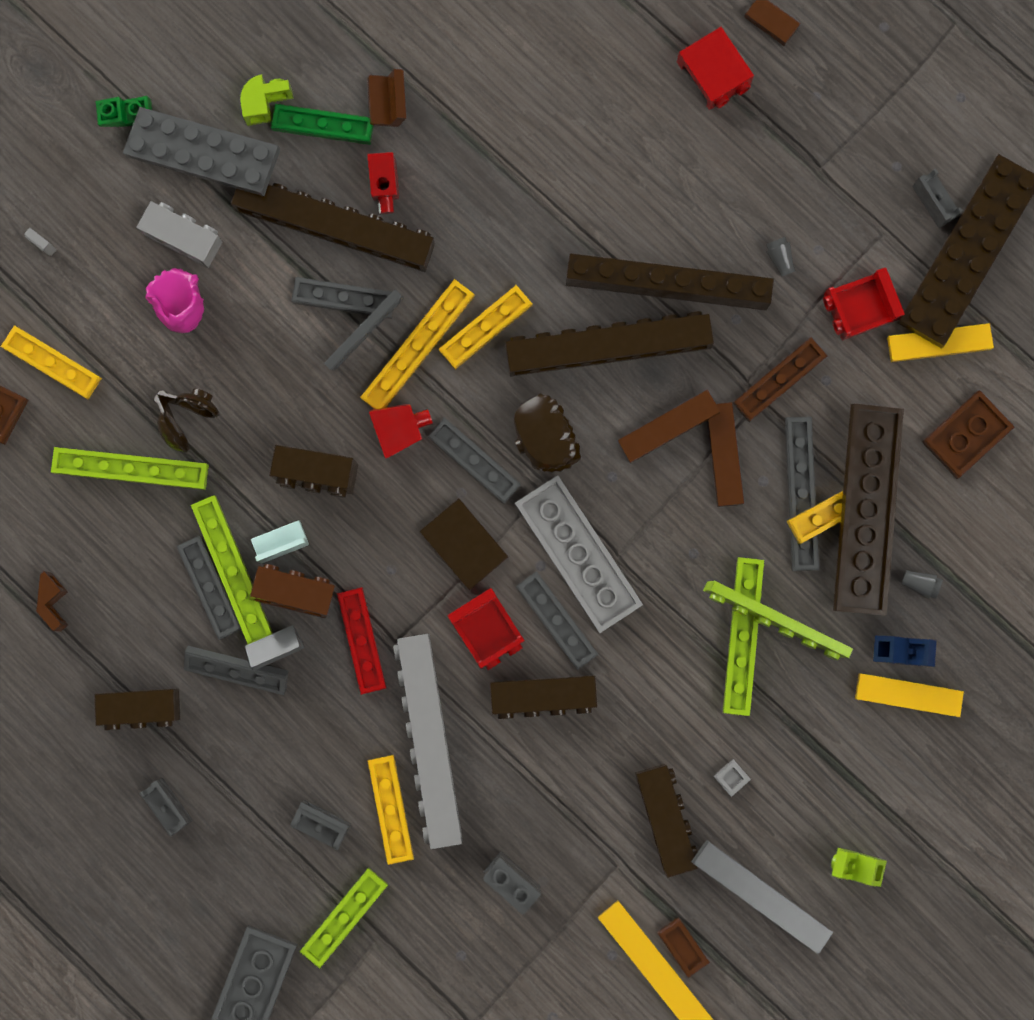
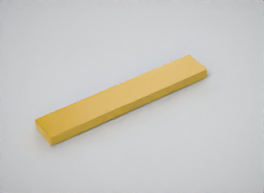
(417, 346)
(652, 964)

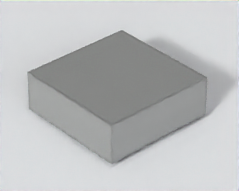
(40, 242)
(732, 777)

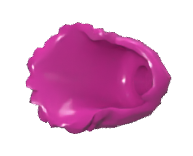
(176, 300)

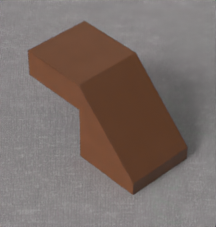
(48, 594)

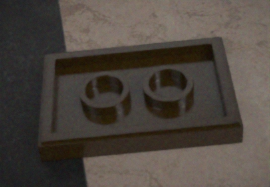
(464, 544)

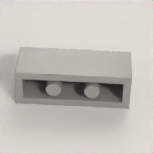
(180, 233)

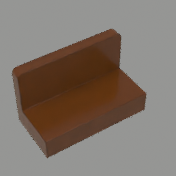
(387, 99)

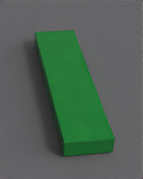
(322, 124)

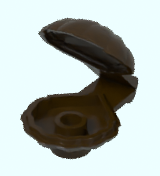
(196, 402)

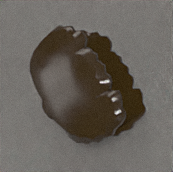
(546, 435)

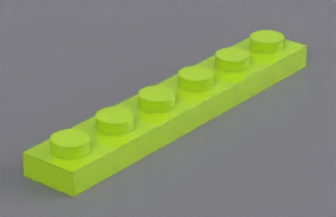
(129, 468)
(231, 569)
(767, 616)
(743, 640)

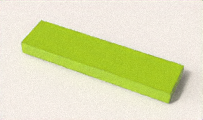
(344, 918)

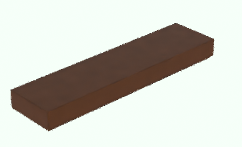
(780, 379)
(669, 426)
(725, 457)

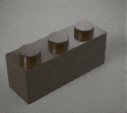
(137, 708)

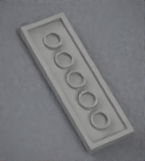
(578, 554)

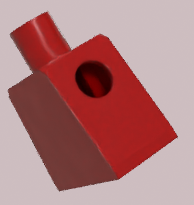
(383, 170)
(398, 427)

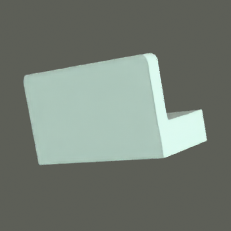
(279, 542)

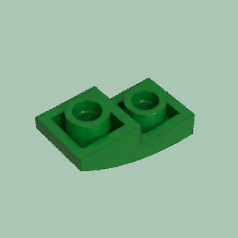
(120, 112)

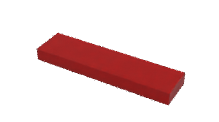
(361, 640)

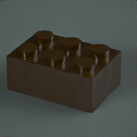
(313, 471)

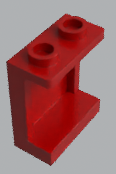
(716, 68)
(863, 304)
(486, 629)

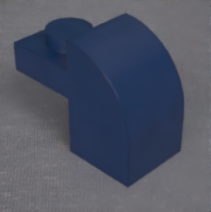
(904, 651)

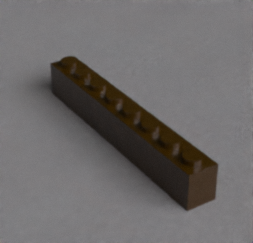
(338, 225)
(669, 282)
(609, 344)

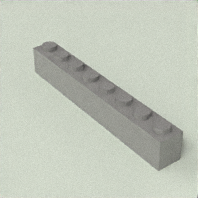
(429, 741)

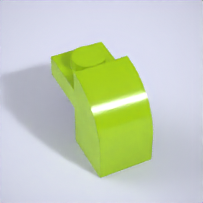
(257, 96)
(858, 867)

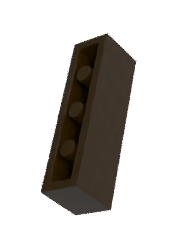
(543, 695)
(666, 820)

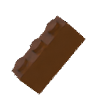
(292, 591)

